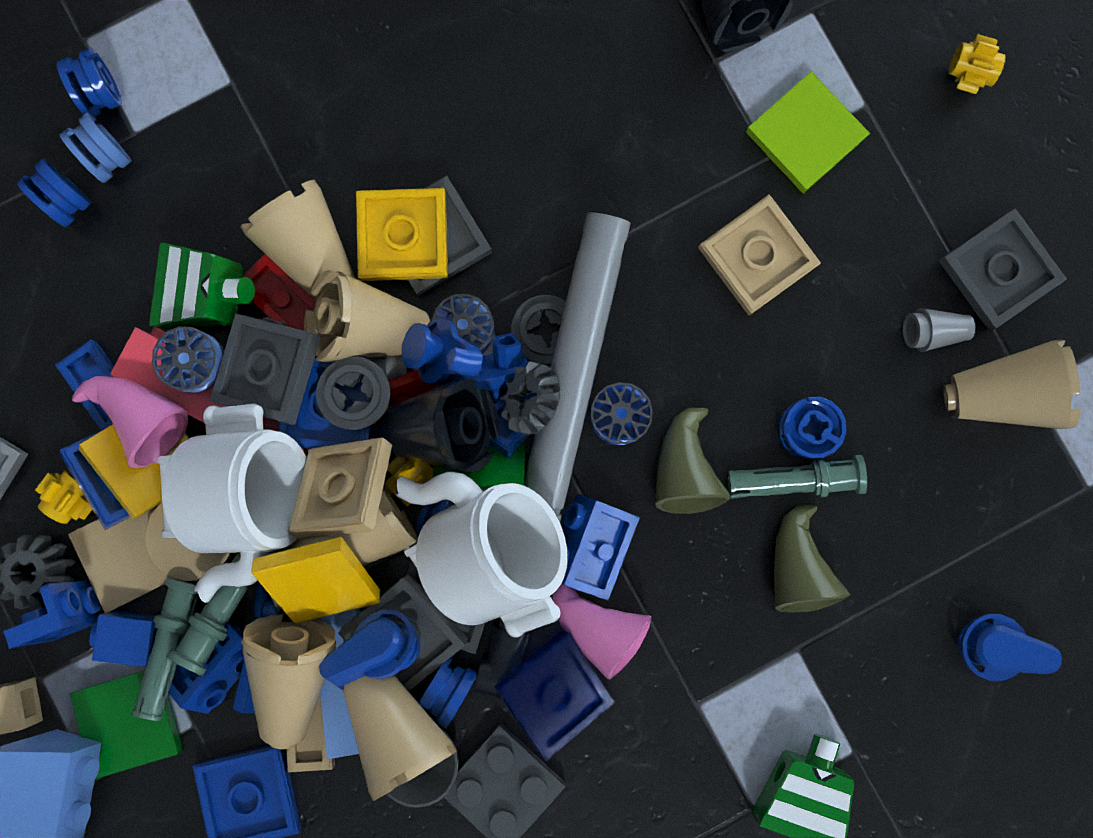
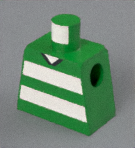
(197, 289)
(807, 794)

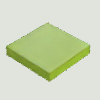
(807, 132)

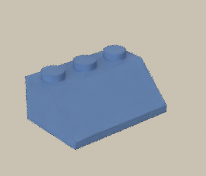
(47, 785)

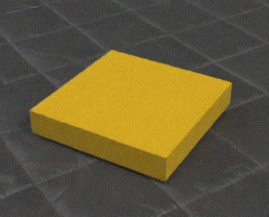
(401, 234)
(134, 488)
(316, 580)

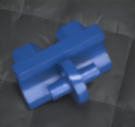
(498, 366)

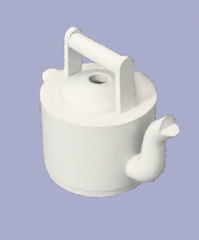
(231, 492)
(488, 552)

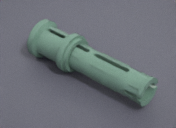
(817, 477)
(171, 627)
(207, 628)

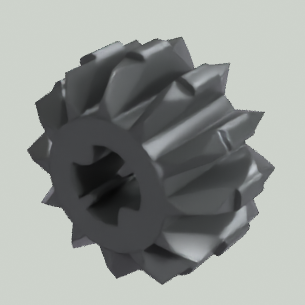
(17, 569)

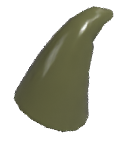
(684, 475)
(800, 574)

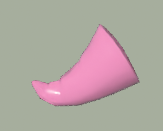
(142, 418)
(603, 634)

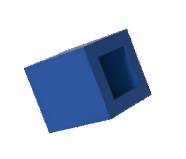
(123, 638)

